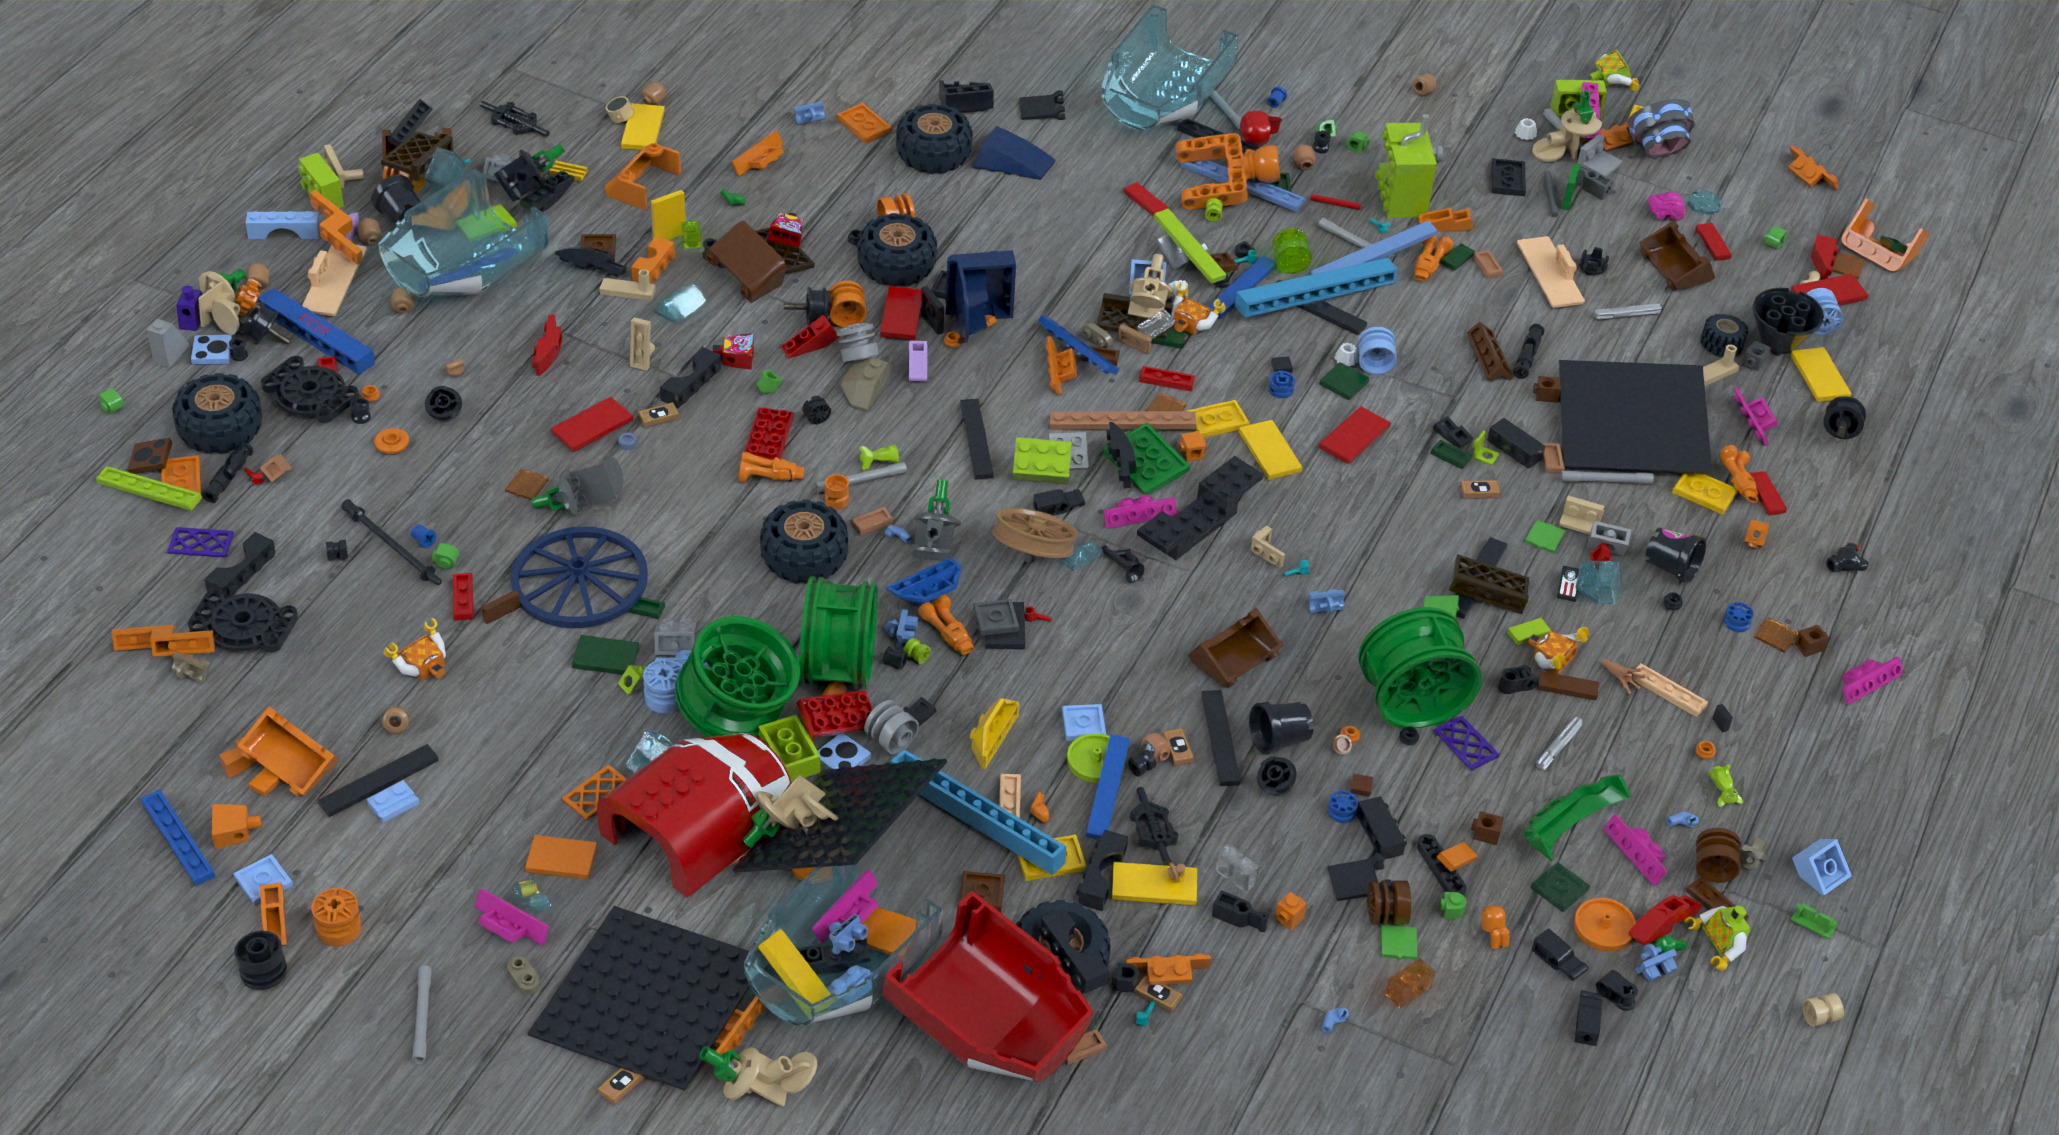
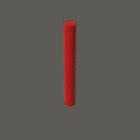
(1333, 201)

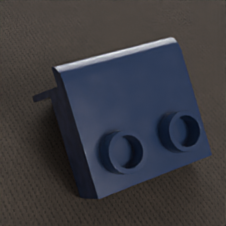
(980, 287)

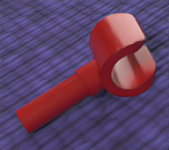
(255, 477)
(1030, 615)

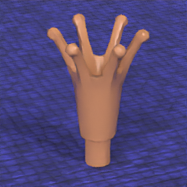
(1623, 674)

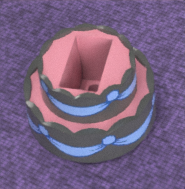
(1662, 127)

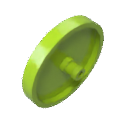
(1087, 756)

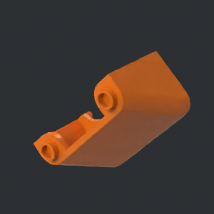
(287, 752)

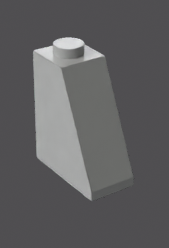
(166, 343)

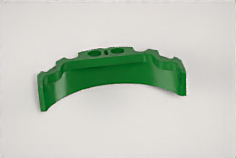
(1567, 810)

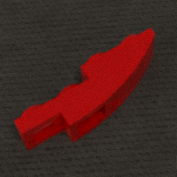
(548, 346)
(1662, 917)

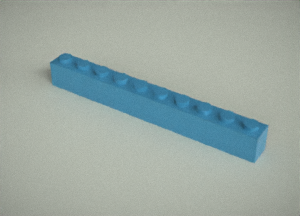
(1315, 287)
(992, 819)

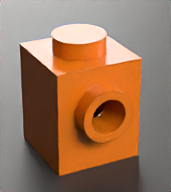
(1192, 446)
(1761, 528)
(1290, 911)

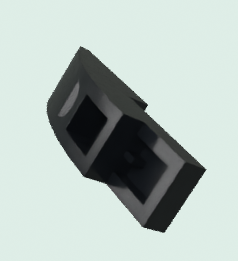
(549, 193)
(586, 256)
(1122, 453)
(824, 961)

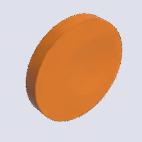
(1604, 924)

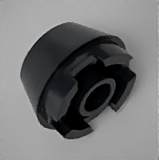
(443, 403)
(1276, 776)

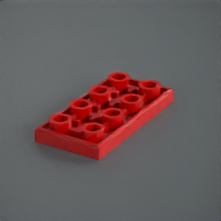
(1844, 288)
(901, 313)
(592, 424)
(769, 433)
(1354, 435)
(835, 713)

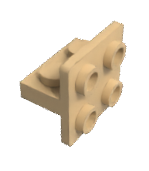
(1580, 514)

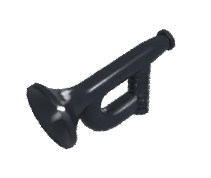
(1133, 568)

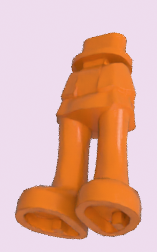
(1426, 263)
(776, 469)
(1741, 478)
(954, 633)

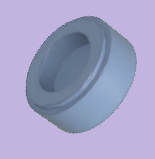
(627, 441)

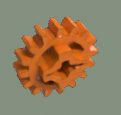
(247, 296)

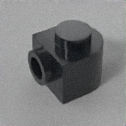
(1125, 978)

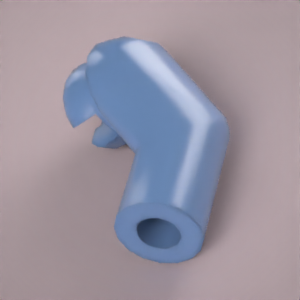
(900, 532)
(1683, 818)
(1334, 1017)

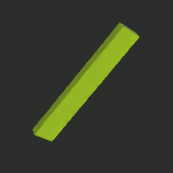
(1190, 246)
(149, 488)

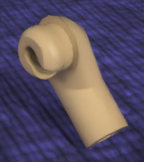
(1814, 276)

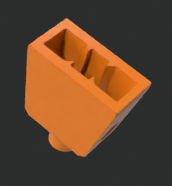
(232, 824)

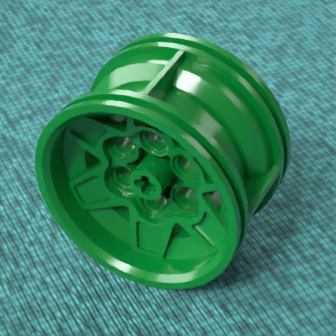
(838, 632)
(1419, 668)
(746, 680)

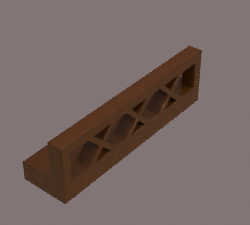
(1489, 352)

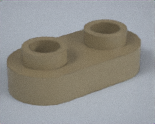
(1096, 335)
(522, 973)

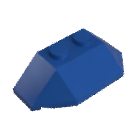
(927, 583)

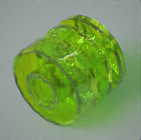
(1291, 250)

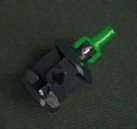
(526, 171)

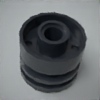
(260, 960)

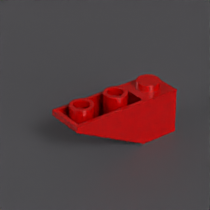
(1824, 255)
(812, 338)

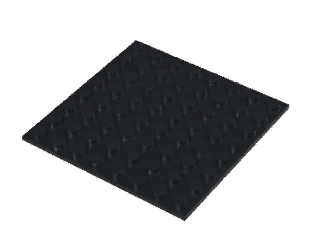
(1634, 417)
(866, 806)
(646, 997)

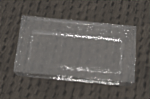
(1156, 324)

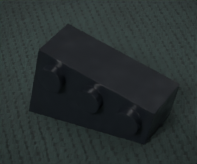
(967, 97)

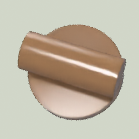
(455, 367)
(1175, 872)

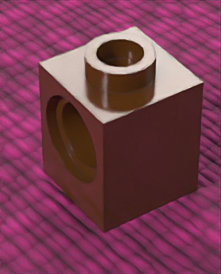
(1547, 389)
(1811, 640)
(1487, 827)

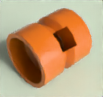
(837, 491)

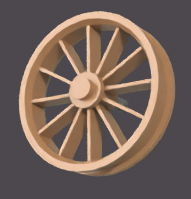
(1035, 533)

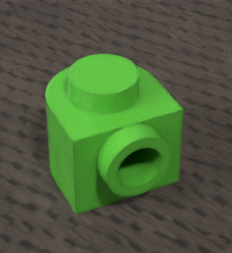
(1328, 126)
(1358, 142)
(1775, 237)
(768, 382)
(110, 401)
(445, 556)
(1452, 905)

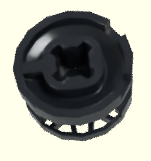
(816, 409)

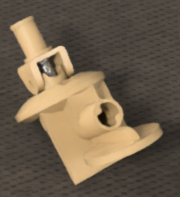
(1149, 292)

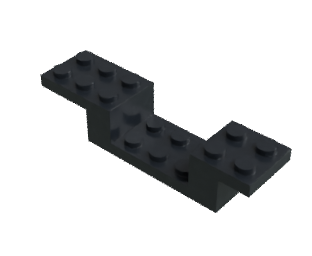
(1214, 506)

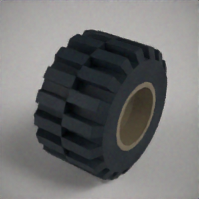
(1723, 331)

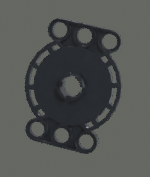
(309, 389)
(231, 626)

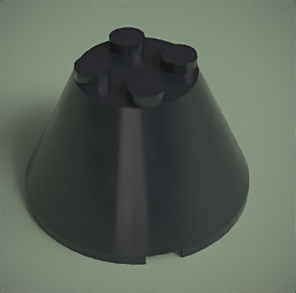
(1786, 318)

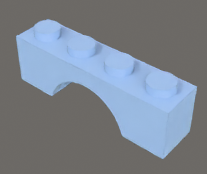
(303, 223)

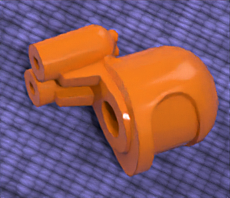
(1495, 922)

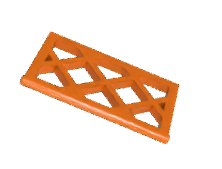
(579, 790)

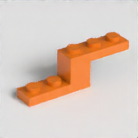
(335, 227)
(163, 640)

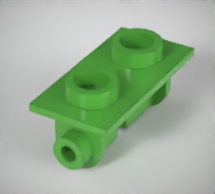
(1819, 923)

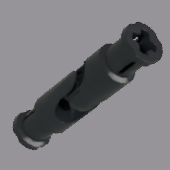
(1528, 351)
(227, 472)

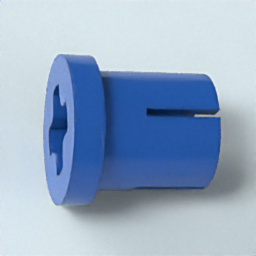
(1277, 95)
(425, 536)

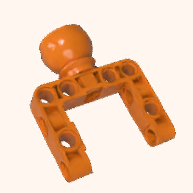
(1261, 165)

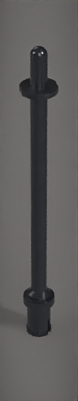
(358, 514)

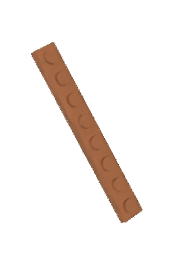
(1123, 420)

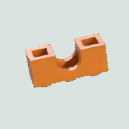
(659, 255)

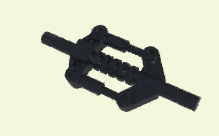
(507, 112)
(1157, 838)

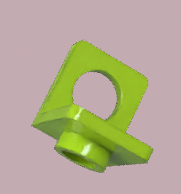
(1480, 450)
(636, 674)

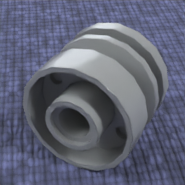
(857, 342)
(891, 727)

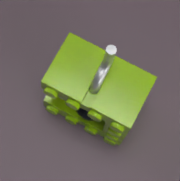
(1410, 175)

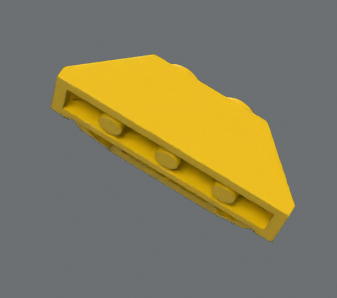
(992, 729)

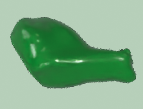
(733, 198)
(1668, 943)

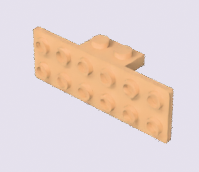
(1553, 270)
(330, 281)

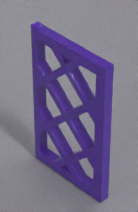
(193, 532)
(1482, 759)

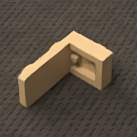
(1261, 547)

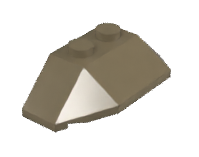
(865, 382)

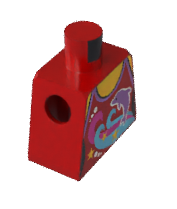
(786, 229)
(737, 350)

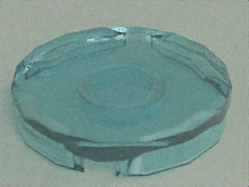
(1704, 202)

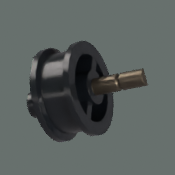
(815, 306)
(260, 323)
(1844, 417)

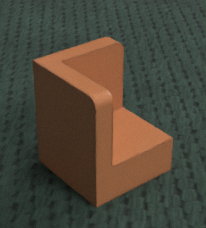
(275, 467)

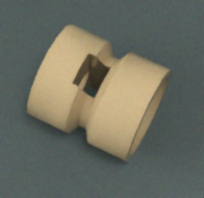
(1823, 1010)

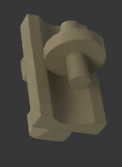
(186, 666)
(1754, 853)

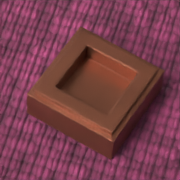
(1361, 785)

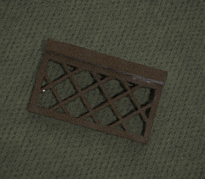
(418, 166)
(795, 265)
(1119, 306)
(1489, 591)

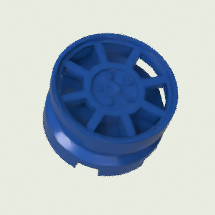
(1282, 383)
(1738, 618)
(1342, 808)

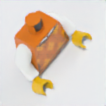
(1192, 315)
(1557, 650)
(421, 657)

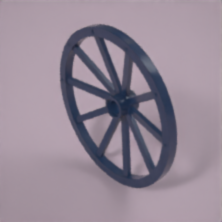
(579, 570)

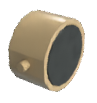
(619, 109)

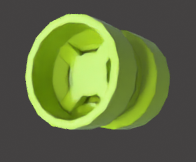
(1213, 210)
(917, 651)

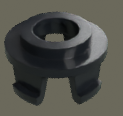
(1590, 262)

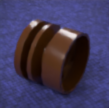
(1718, 855)
(1390, 902)

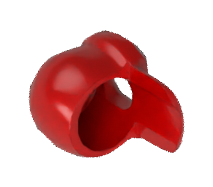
(1258, 126)

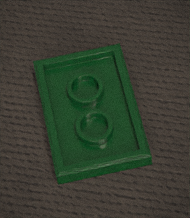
(604, 654)

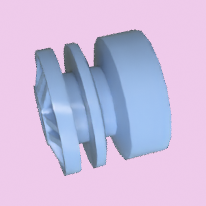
(1832, 314)
(1377, 350)
(660, 685)

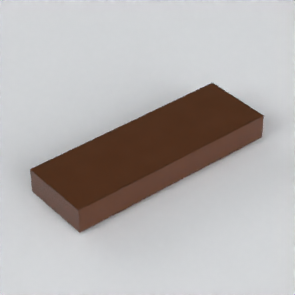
(1568, 685)
(1708, 895)

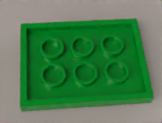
(1155, 460)

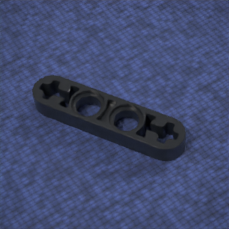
(1438, 867)

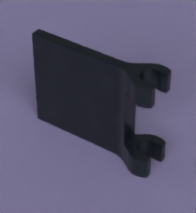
(1042, 106)
(1353, 878)

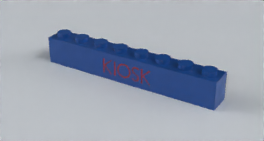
(318, 332)

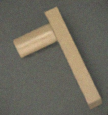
(332, 161)
(628, 289)
(640, 344)
(1722, 367)

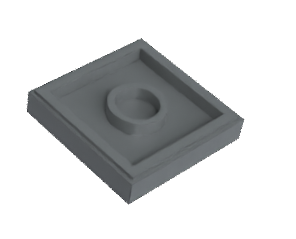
(996, 617)

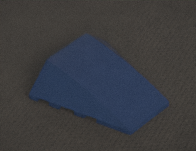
(1013, 154)

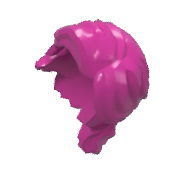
(1667, 204)

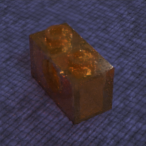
(1410, 982)

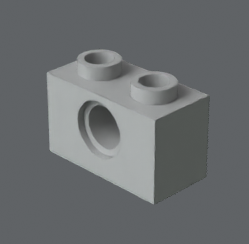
(1614, 536)

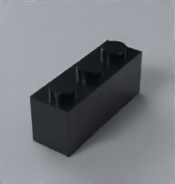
(1516, 443)
(1381, 827)

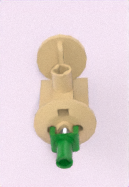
(1574, 123)
(219, 300)
(795, 805)
(760, 1074)

